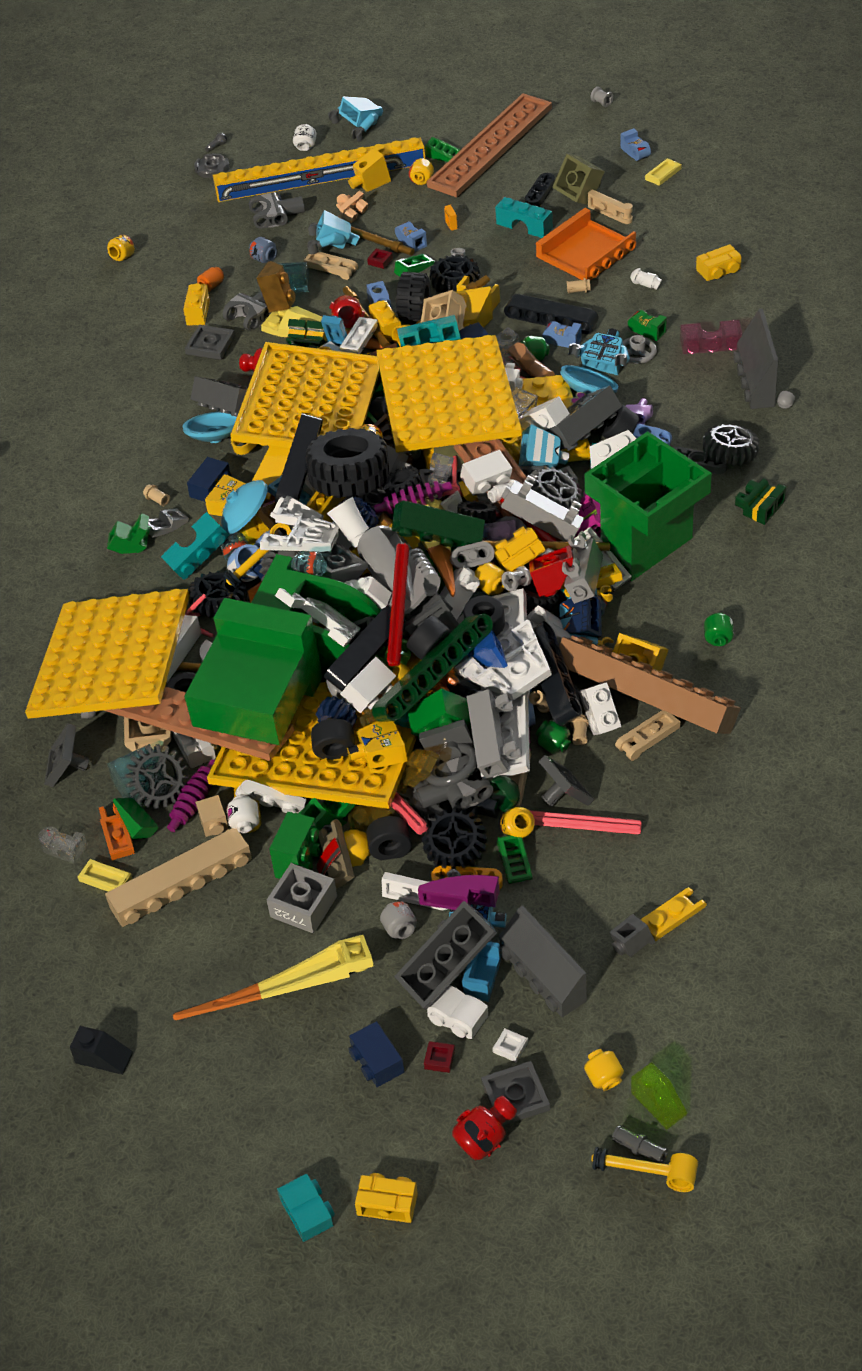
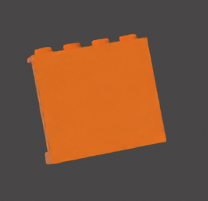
(583, 246)

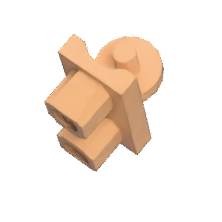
(348, 204)

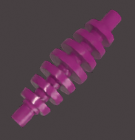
(437, 489)
(194, 791)

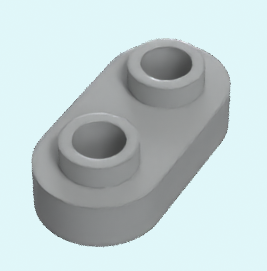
(471, 555)

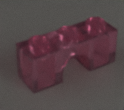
(696, 340)

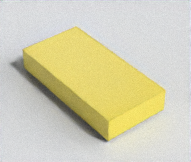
(663, 172)
(103, 876)

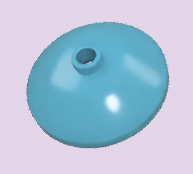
(585, 379)
(210, 426)
(243, 505)

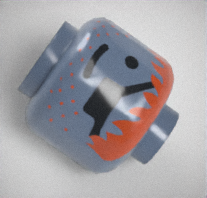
(263, 250)

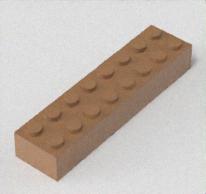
(649, 685)

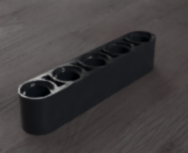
(545, 311)
(296, 466)
(360, 651)
(558, 687)

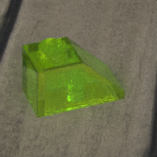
(657, 1095)

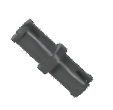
(639, 1144)

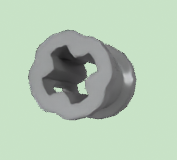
(601, 96)
(516, 578)

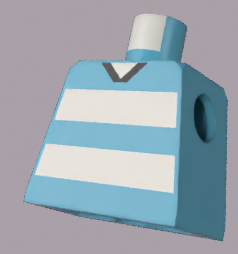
(541, 448)

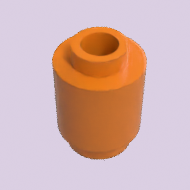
(211, 278)

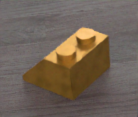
(275, 287)

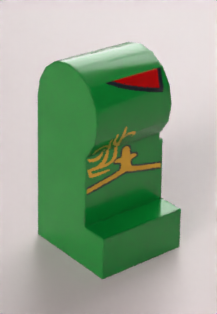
(648, 325)

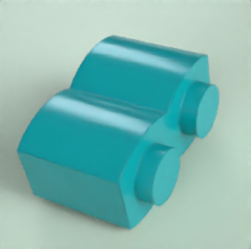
(306, 1207)

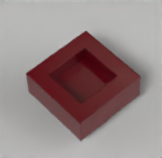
(380, 258)
(439, 1057)

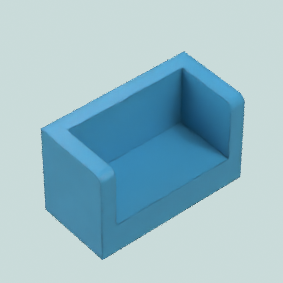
(482, 972)

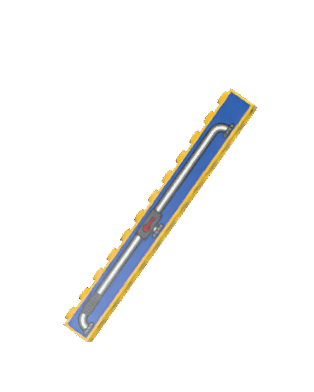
(311, 170)

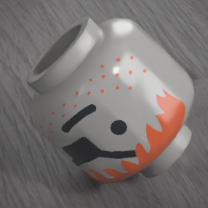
(398, 920)

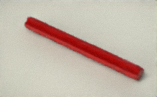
(398, 605)

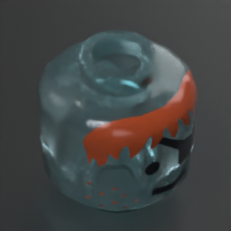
(231, 543)
(310, 563)

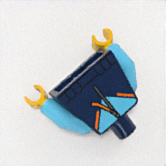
(585, 616)

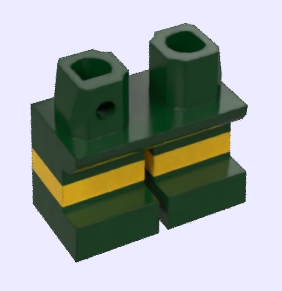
(305, 333)
(762, 500)

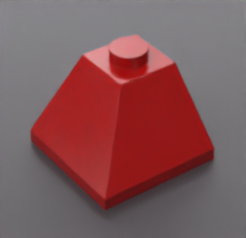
(547, 570)

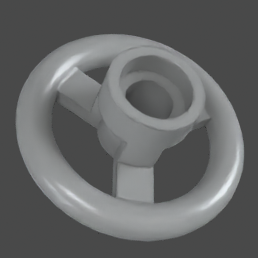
(637, 347)

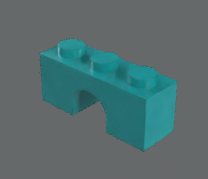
(537, 219)
(429, 331)
(187, 559)

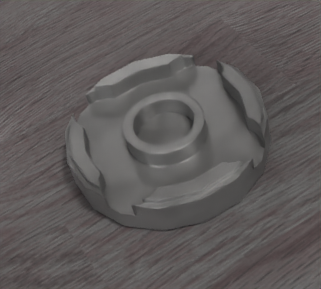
(211, 165)

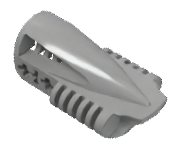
(379, 550)

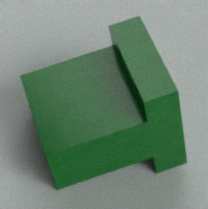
(646, 501)
(255, 672)

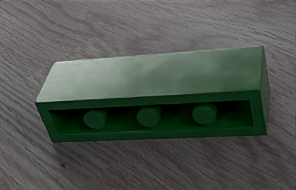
(436, 525)

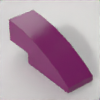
(452, 891)

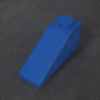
(489, 652)

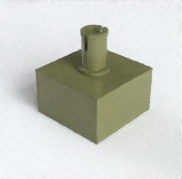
(577, 178)

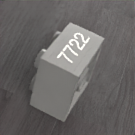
(302, 898)

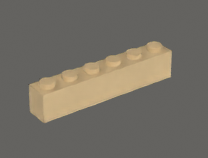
(178, 877)

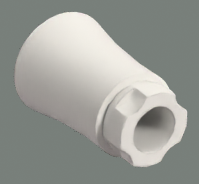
(349, 521)

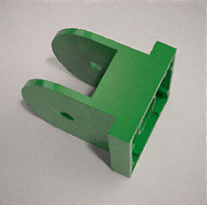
(340, 596)

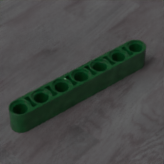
(424, 672)

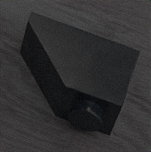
(99, 1050)

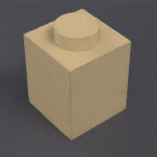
(212, 816)

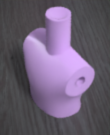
(642, 410)

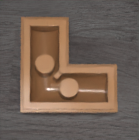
(528, 362)

